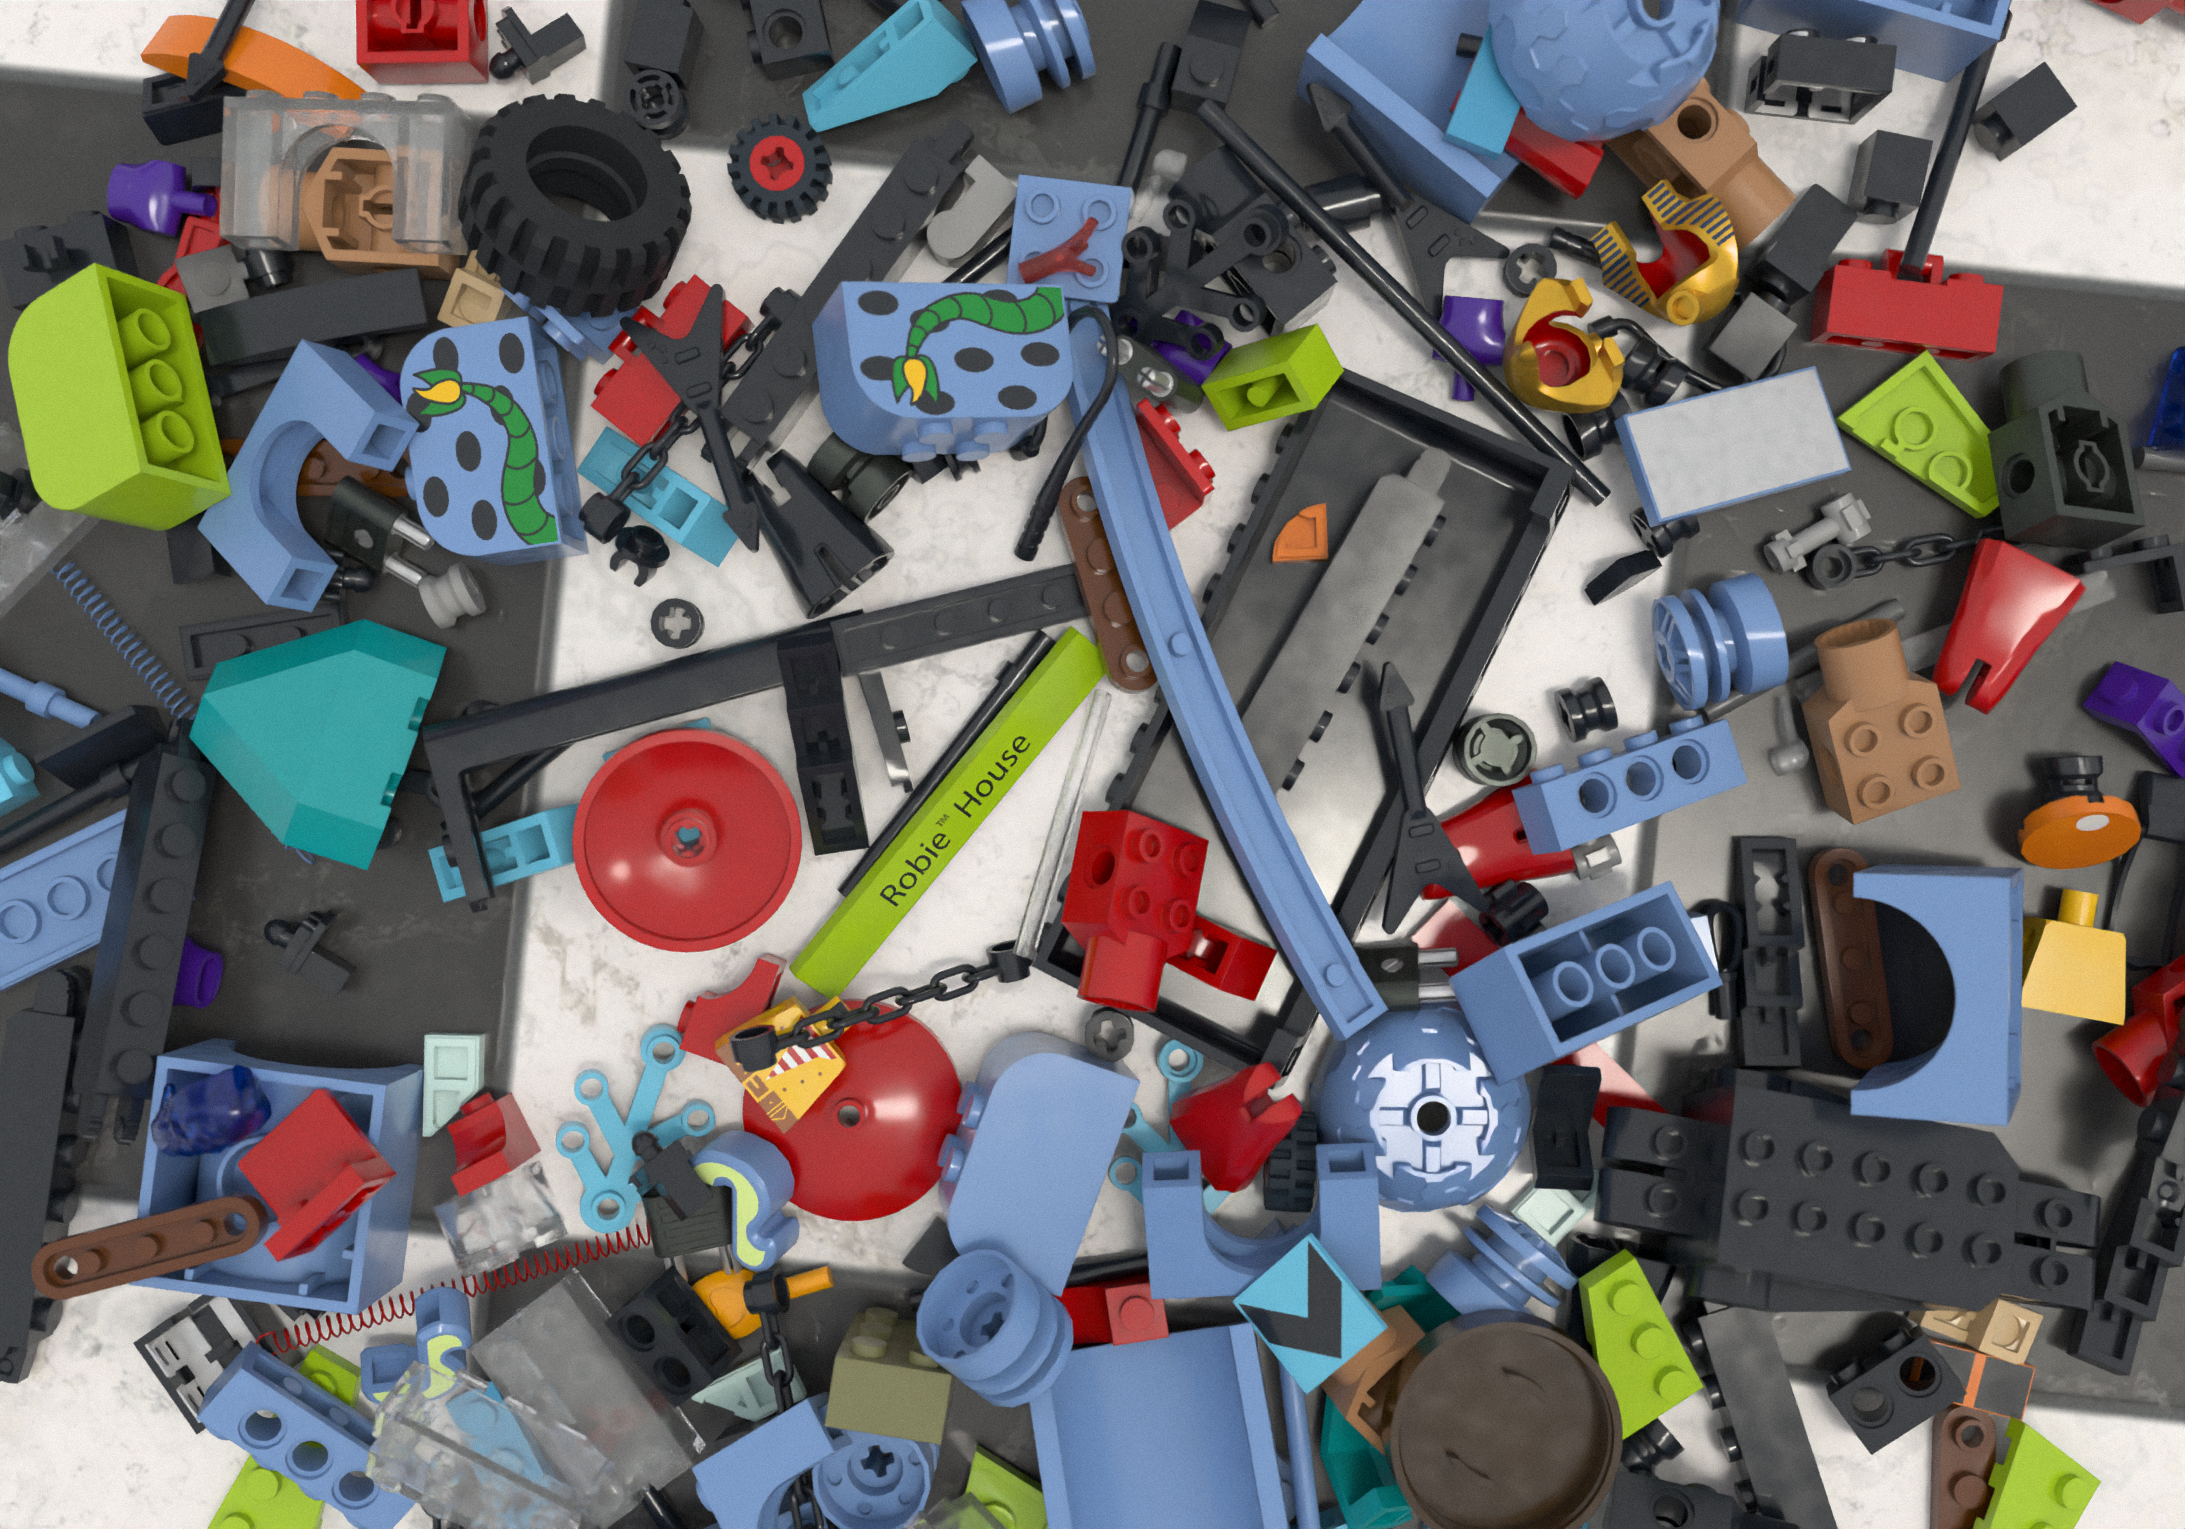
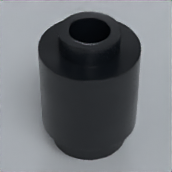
(1348, 200)

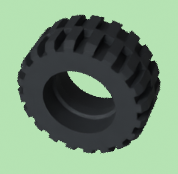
(553, 253)

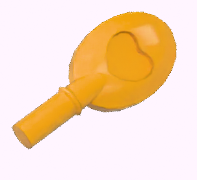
(726, 1301)

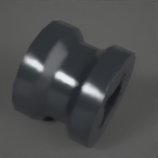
(1662, 537)
(1586, 709)

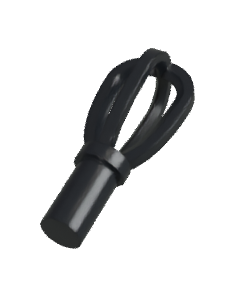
(1725, 995)

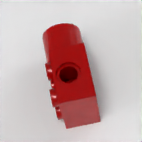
(423, 40)
(1131, 904)
(2136, 1049)

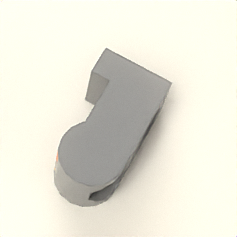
(975, 218)

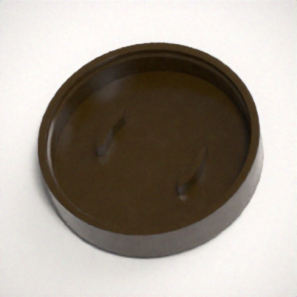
(1501, 1425)

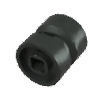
(865, 479)
(1494, 749)

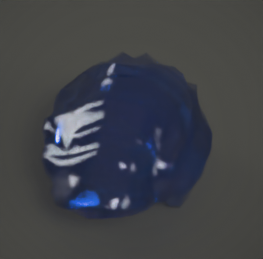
(210, 1113)

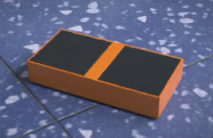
(1989, 1381)

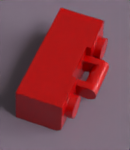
(1891, 315)
(637, 394)

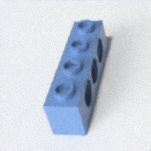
(1704, 767)
(303, 1414)

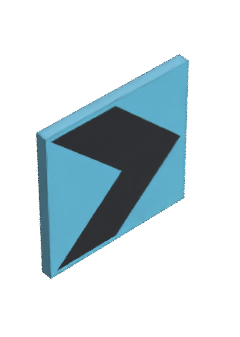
(1309, 1313)

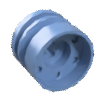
(1025, 40)
(1720, 641)
(1503, 1271)
(995, 1328)
(873, 1490)

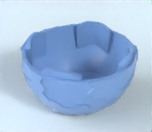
(1602, 63)
(1382, 1077)

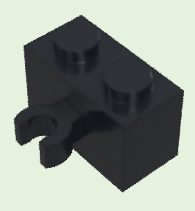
(48, 256)

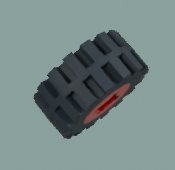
(1291, 1169)

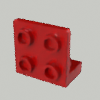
(1179, 477)
(314, 1173)

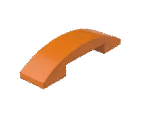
(252, 62)

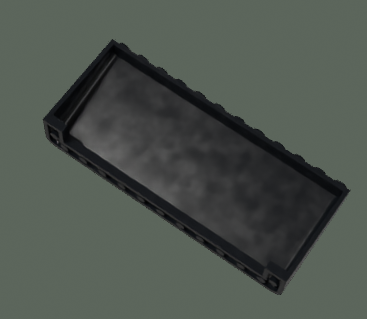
(1348, 795)

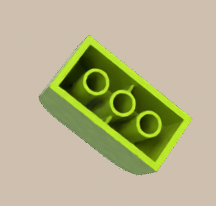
(116, 402)

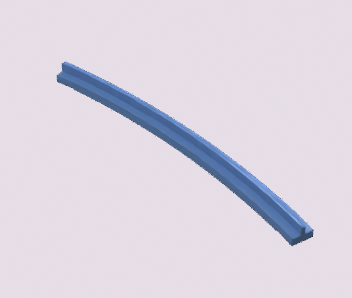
(1202, 701)

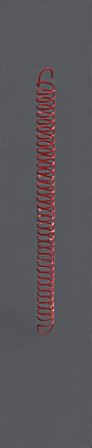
(466, 1291)

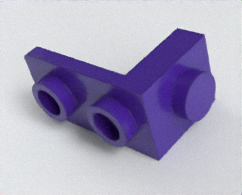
(2145, 706)

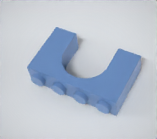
(259, 524)
(1200, 1259)
(752, 1474)

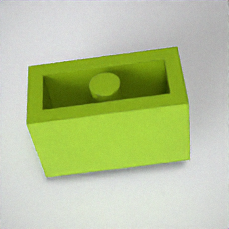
(1273, 378)

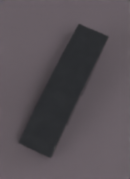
(321, 313)
(823, 742)
(1770, 964)
(2129, 1279)

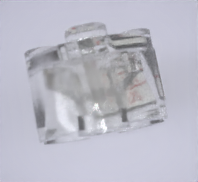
(501, 1220)

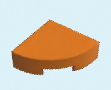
(1303, 538)

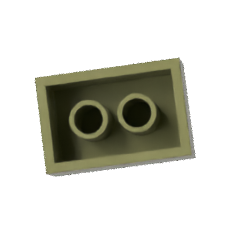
(888, 1382)

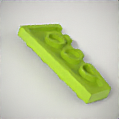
(2036, 1485)
(269, 1498)

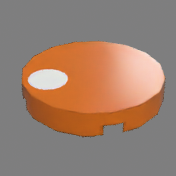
(2078, 833)

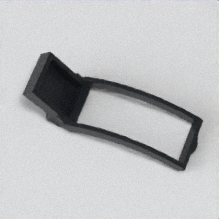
(2160, 820)

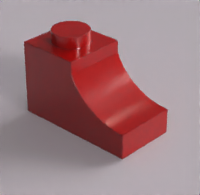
(1225, 958)
(720, 1013)
(489, 1141)
(1115, 1311)

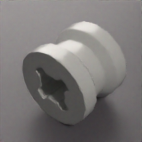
(451, 595)

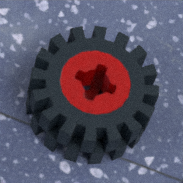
(791, 184)

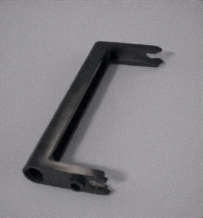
(610, 706)

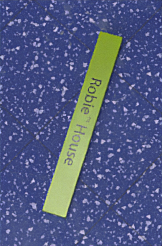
(950, 815)

